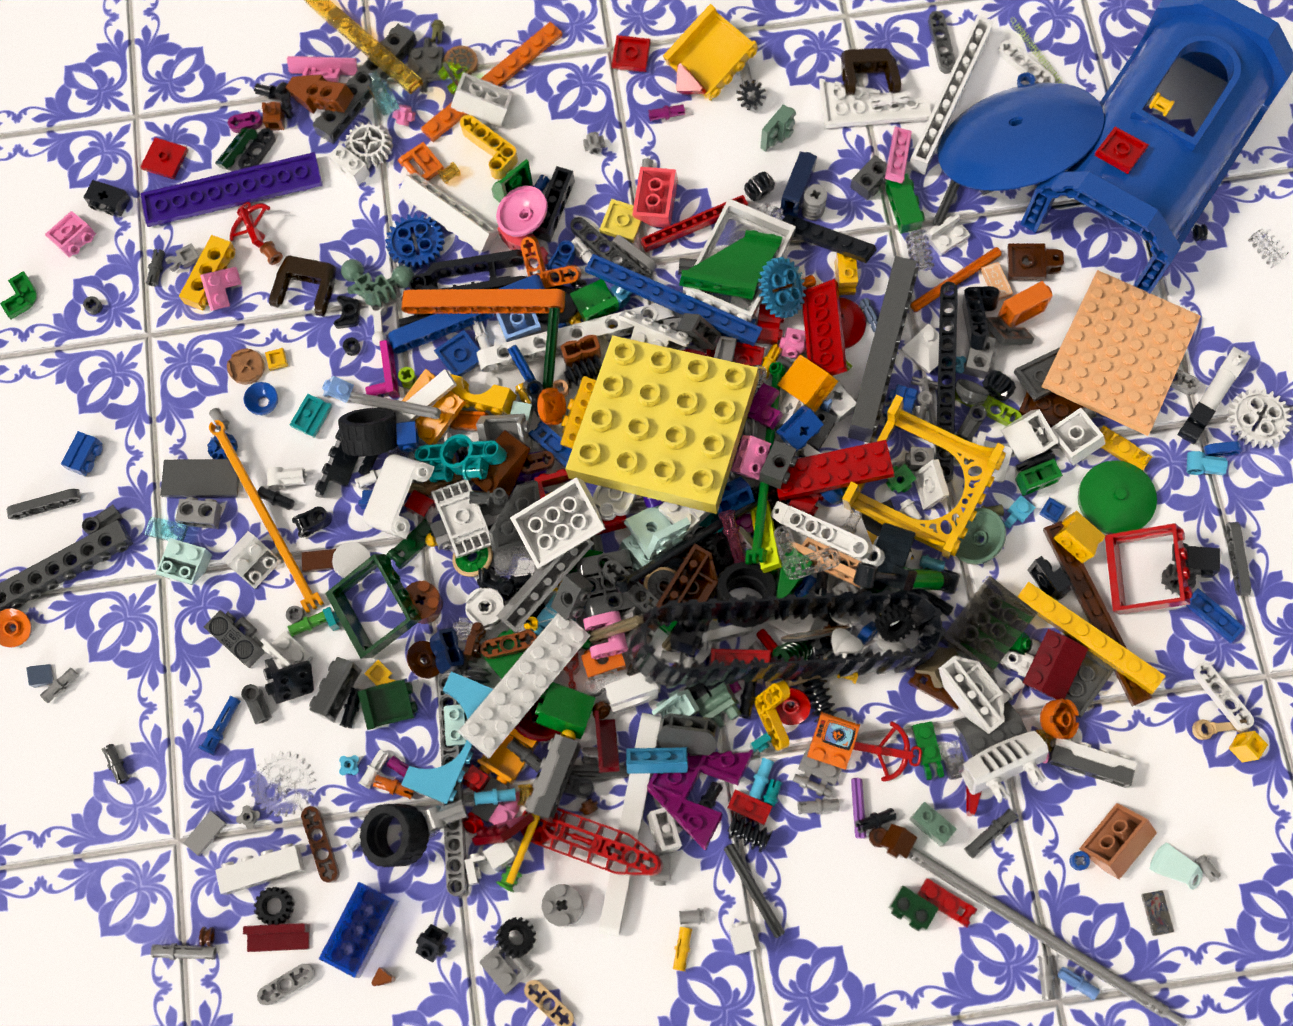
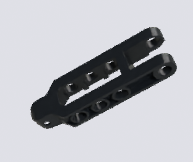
(470, 265)

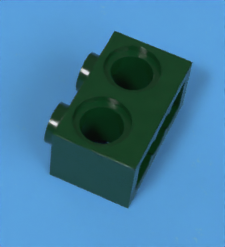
(915, 903)

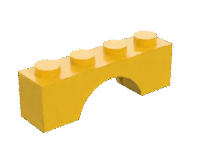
(496, 400)

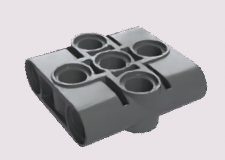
(591, 570)

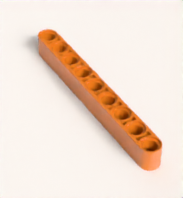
(482, 301)

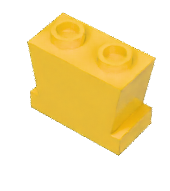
(846, 274)
(1079, 537)

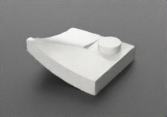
(924, 348)

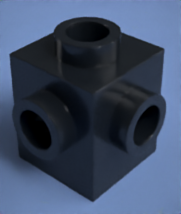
(431, 943)

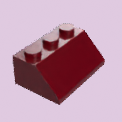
(1055, 665)

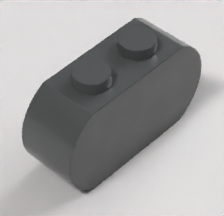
(695, 733)

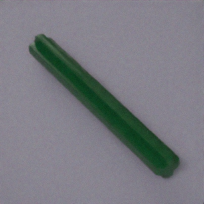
(551, 344)

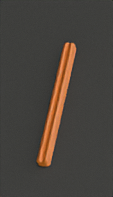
(957, 278)

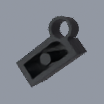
(1203, 560)

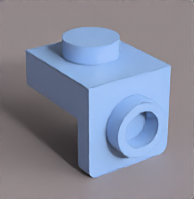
(337, 388)

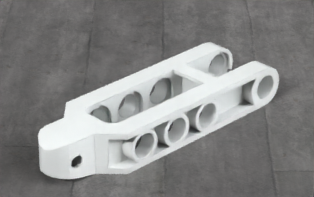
(839, 539)

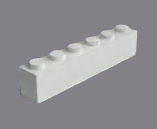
(448, 212)

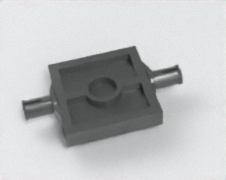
(426, 62)

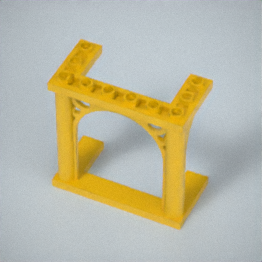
(984, 457)

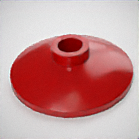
(796, 713)

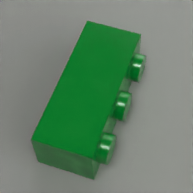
(904, 204)

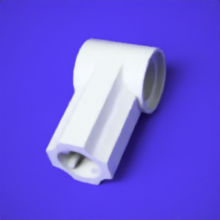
(279, 477)

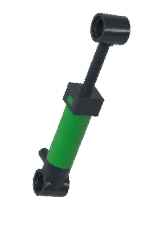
(907, 578)

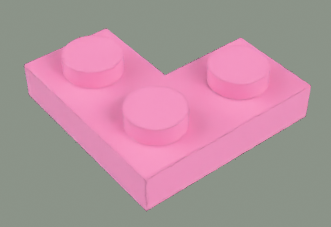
(215, 285)

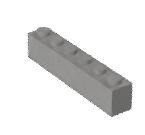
(540, 586)

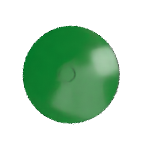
(1117, 497)

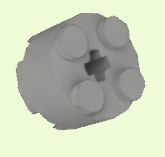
(564, 917)

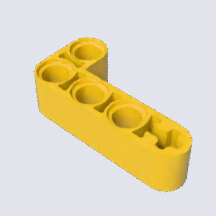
(473, 129)

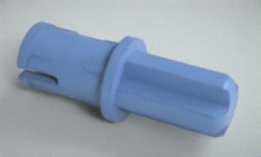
(1078, 983)

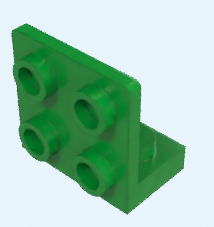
(594, 301)

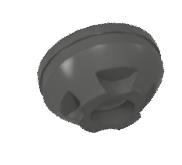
(971, 392)

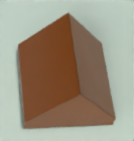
(382, 977)

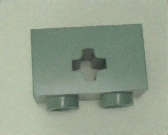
(932, 824)

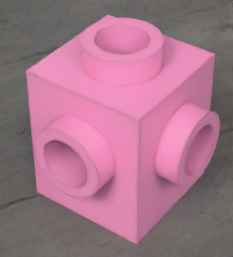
(793, 347)

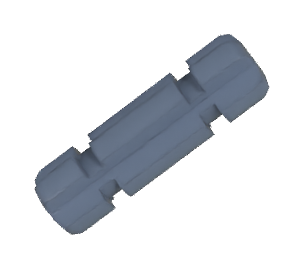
(869, 312)

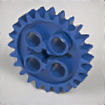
(431, 237)

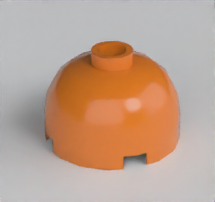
(1059, 719)

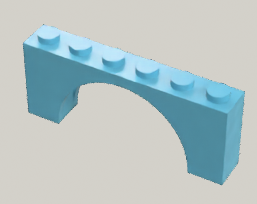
(441, 781)

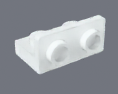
(948, 235)

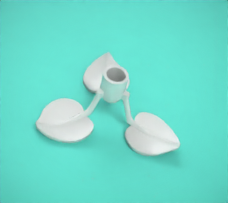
(845, 642)

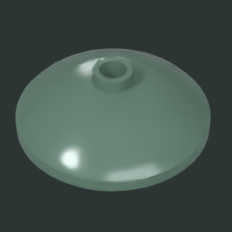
(987, 526)

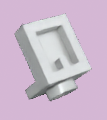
(474, 872)

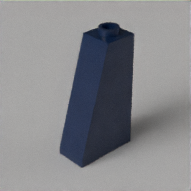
(798, 183)

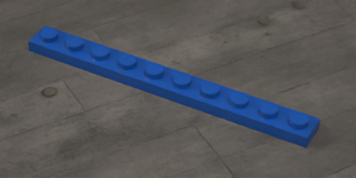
(672, 299)

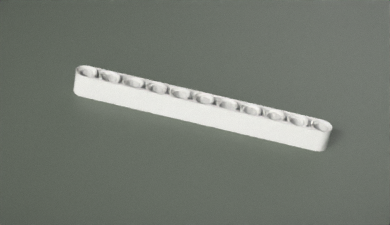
(630, 823)

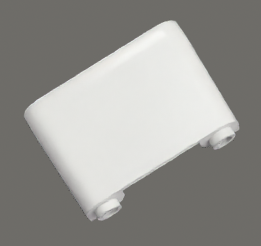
(390, 493)

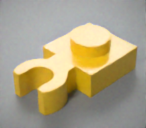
(379, 673)

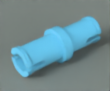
(761, 778)
(494, 796)

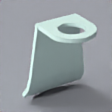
(1175, 865)

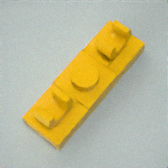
(1124, 449)

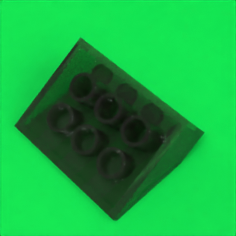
(988, 624)

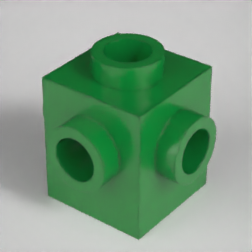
(907, 478)

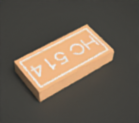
(995, 277)

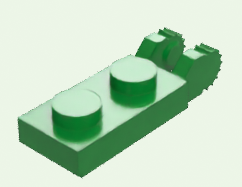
(926, 740)

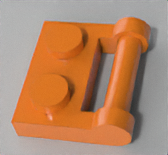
(425, 160)

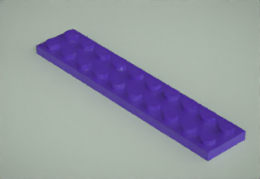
(231, 189)

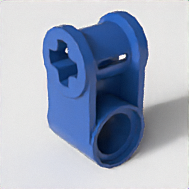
(561, 259)

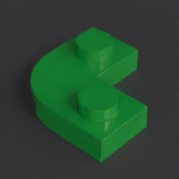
(24, 296)

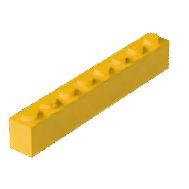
(1092, 638)

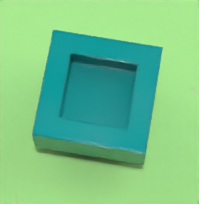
(332, 618)
(761, 743)

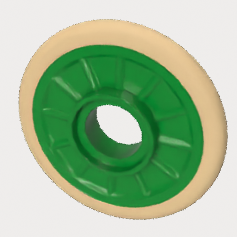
(470, 568)

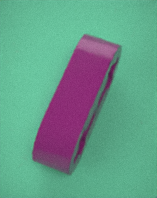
(245, 120)

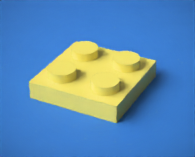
(620, 221)

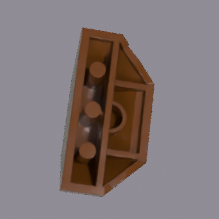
(693, 579)

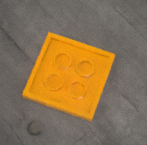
(451, 404)

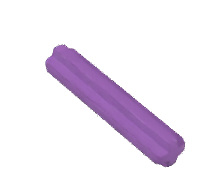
(858, 804)

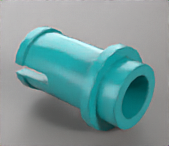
(772, 792)

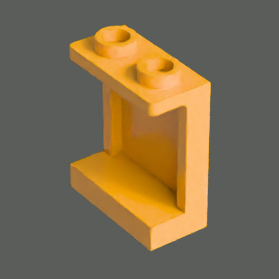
(807, 383)
(504, 762)

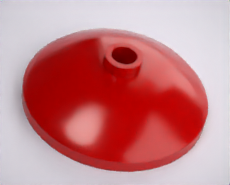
(853, 322)

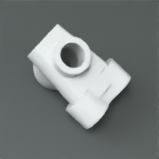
(1021, 664)

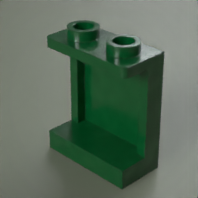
(387, 703)

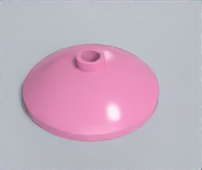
(516, 207)

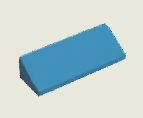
(656, 760)

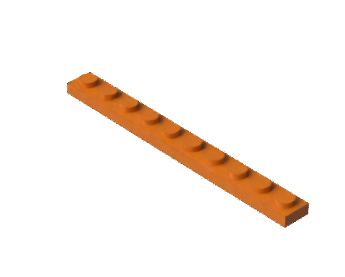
(498, 75)

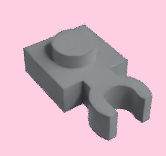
(185, 256)

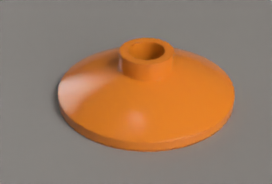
(23, 627)

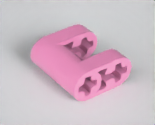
(616, 644)

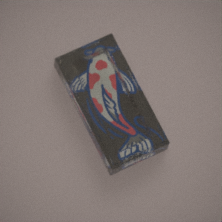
(1157, 913)

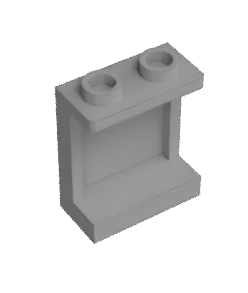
(492, 426)

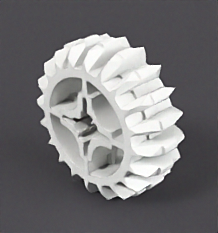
(377, 149)

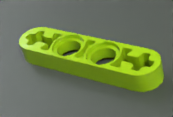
(990, 401)

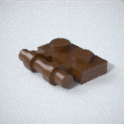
(472, 648)

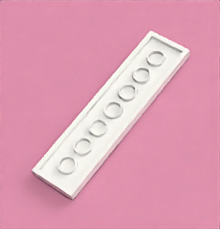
(523, 684)

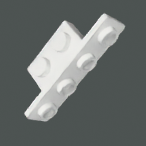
(653, 333)

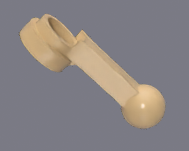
(1213, 728)

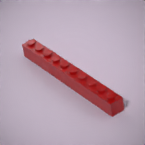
(685, 226)

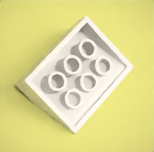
(558, 522)

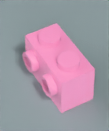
(750, 457)

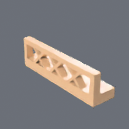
(841, 571)

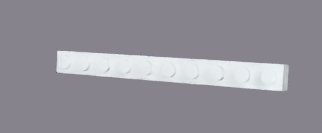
(950, 95)

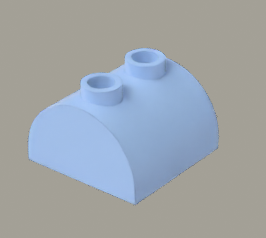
(518, 325)

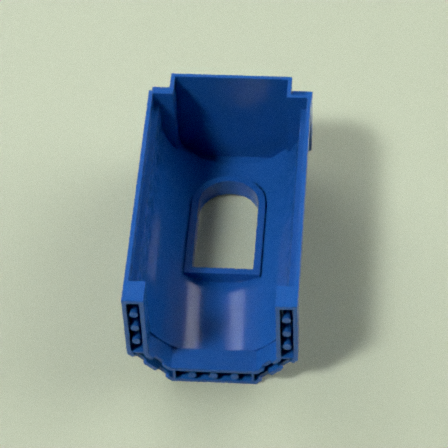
(1177, 171)

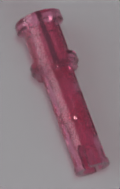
(731, 530)

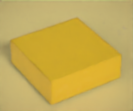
(276, 359)

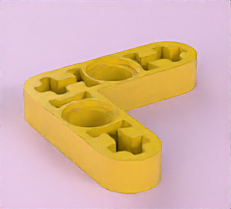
(765, 705)

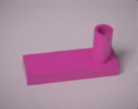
(391, 383)

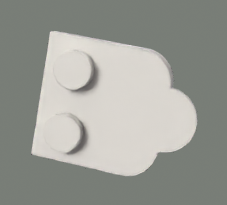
(612, 502)

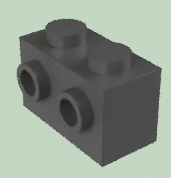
(829, 422)

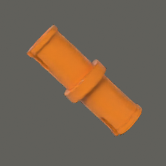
(392, 787)

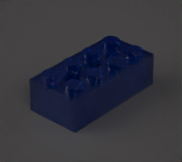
(346, 934)

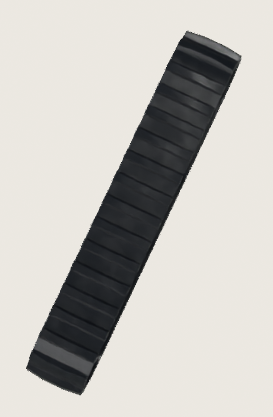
(924, 614)

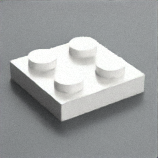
(931, 484)

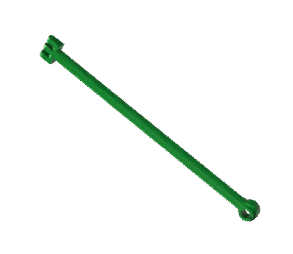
(758, 553)

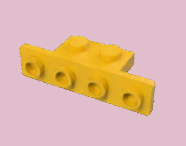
(577, 409)

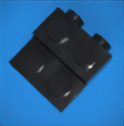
(1054, 583)

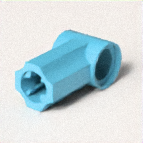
(1199, 464)

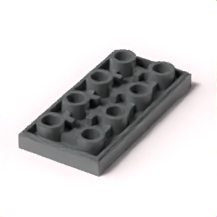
(199, 478)

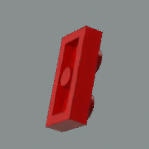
(749, 807)

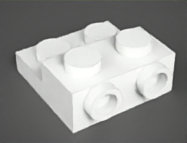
(677, 512)

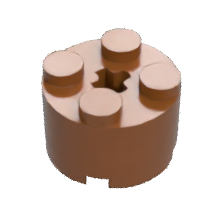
(432, 600)

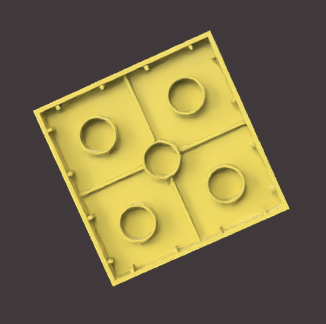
(663, 424)

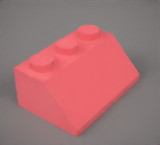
(655, 196)

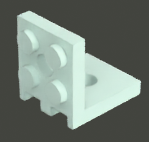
(664, 536)

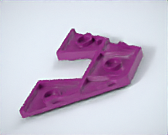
(674, 788)

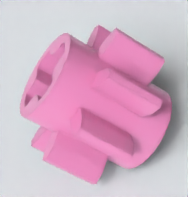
(404, 115)

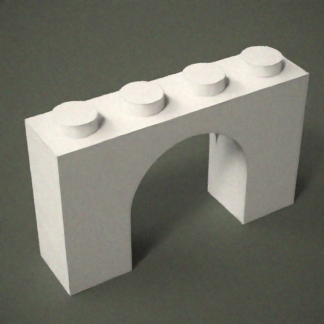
(631, 692)

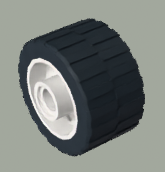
(896, 546)

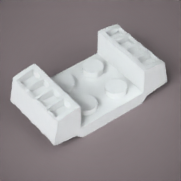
(461, 520)

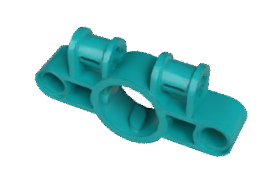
(475, 465)

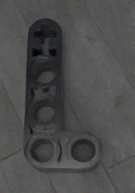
(975, 303)

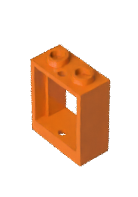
(1025, 304)

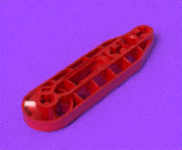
(599, 845)

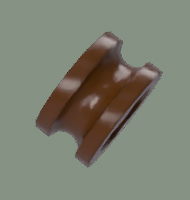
(207, 936)

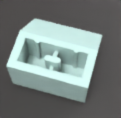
(183, 562)

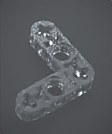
(795, 560)

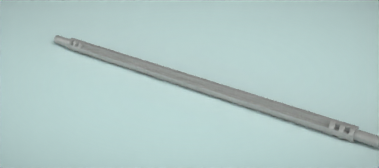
(1045, 937)

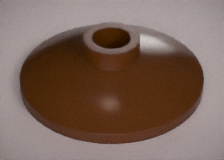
(422, 651)

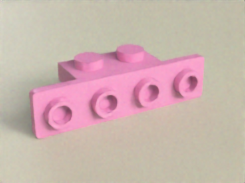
(329, 67)

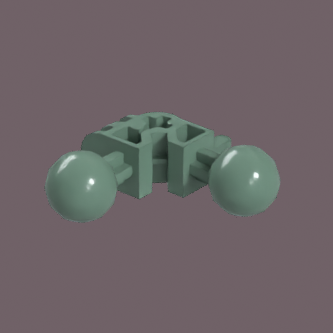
(376, 291)

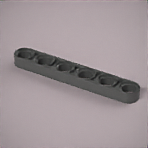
(602, 240)

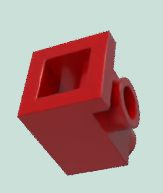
(476, 779)

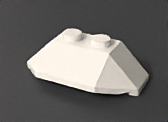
(973, 692)

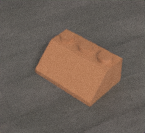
(1118, 840)

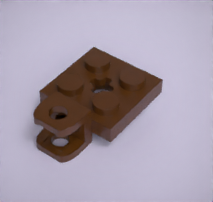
(1043, 261)

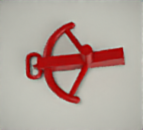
(245, 215)
(880, 750)

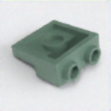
(778, 127)

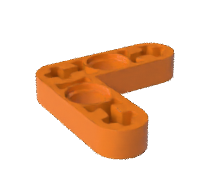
(546, 274)

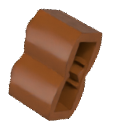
(579, 350)

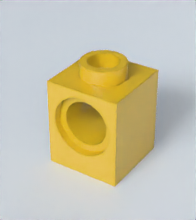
(1248, 746)

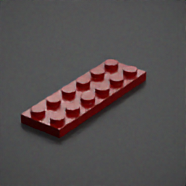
(824, 327)
(837, 470)

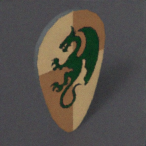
(814, 635)

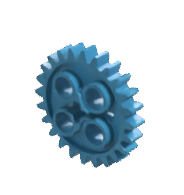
(777, 274)

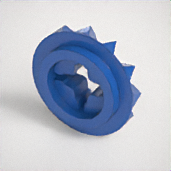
(213, 447)

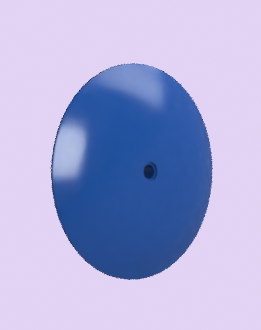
(1021, 136)

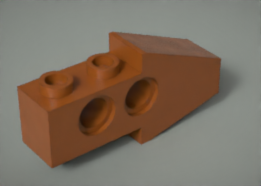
(317, 93)

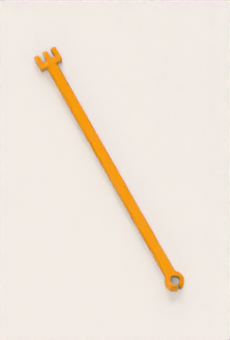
(309, 597)

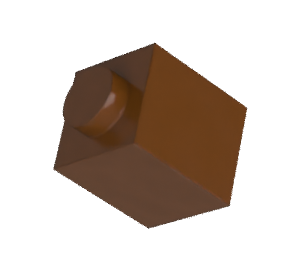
(898, 841)

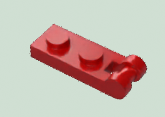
(946, 902)

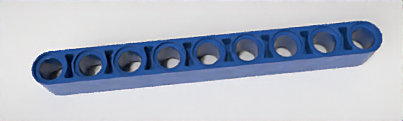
(440, 325)

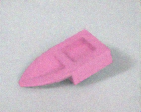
(505, 811)

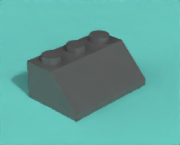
(335, 689)
(976, 740)

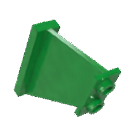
(734, 268)

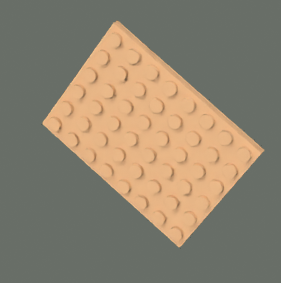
(1121, 352)

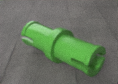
(307, 623)

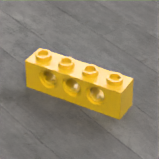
(206, 263)

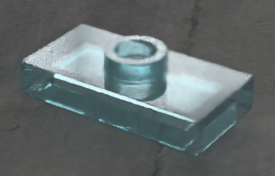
(165, 529)

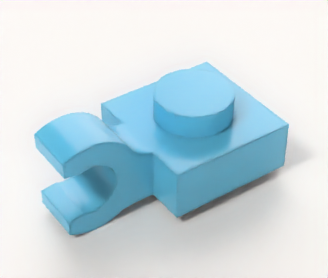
(1019, 511)

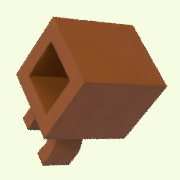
(273, 116)

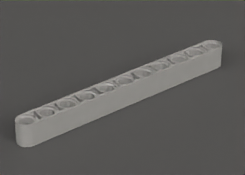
(459, 833)

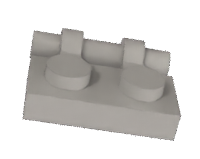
(820, 770)

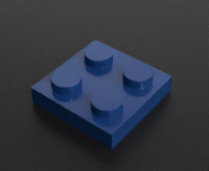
(458, 354)

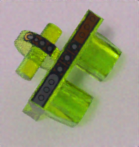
(454, 72)

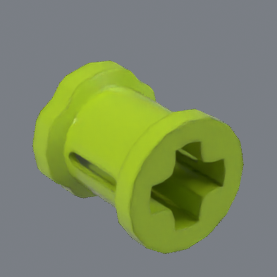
(407, 372)

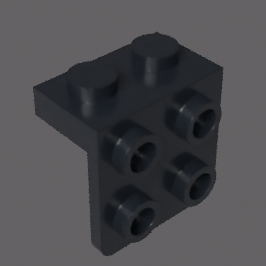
(288, 681)

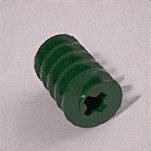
(787, 650)

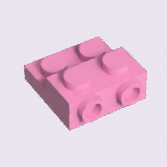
(70, 234)

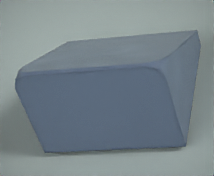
(39, 675)

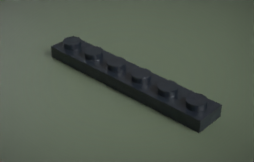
(831, 239)

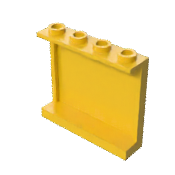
(711, 51)

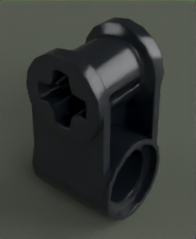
(308, 523)

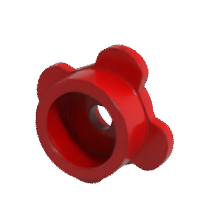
(473, 823)

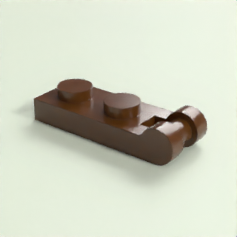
(937, 693)

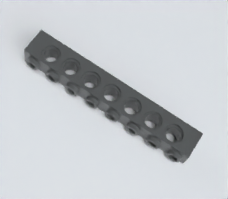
(332, 130)
(62, 559)

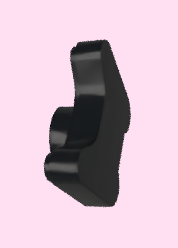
(350, 312)

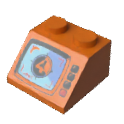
(833, 740)

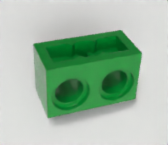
(1038, 477)

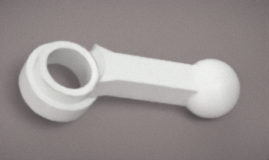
(378, 326)

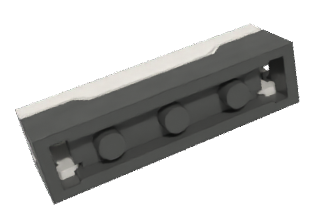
(1092, 762)

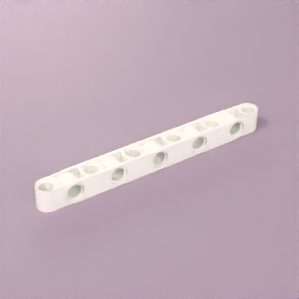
(491, 359)

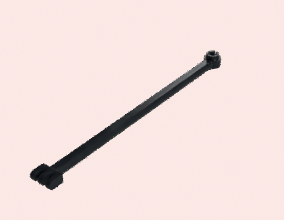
(625, 583)

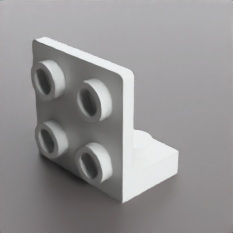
(286, 650)

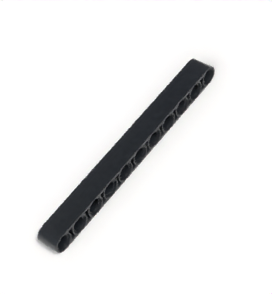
(950, 354)

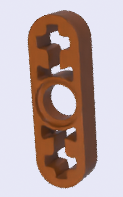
(493, 642)

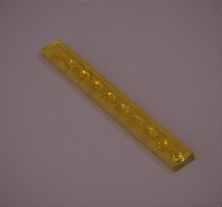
(366, 44)

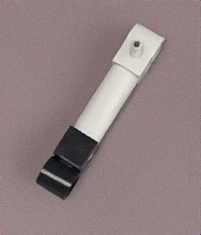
(1213, 395)

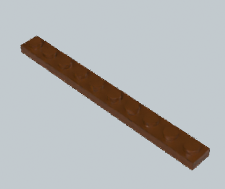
(1092, 606)

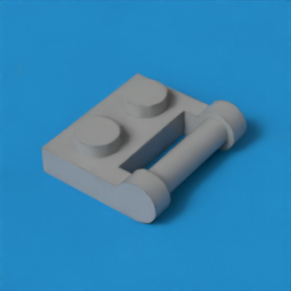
(502, 972)

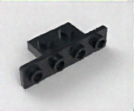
(337, 469)

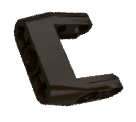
(869, 61)
(306, 271)

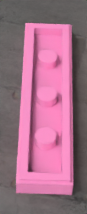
(898, 155)

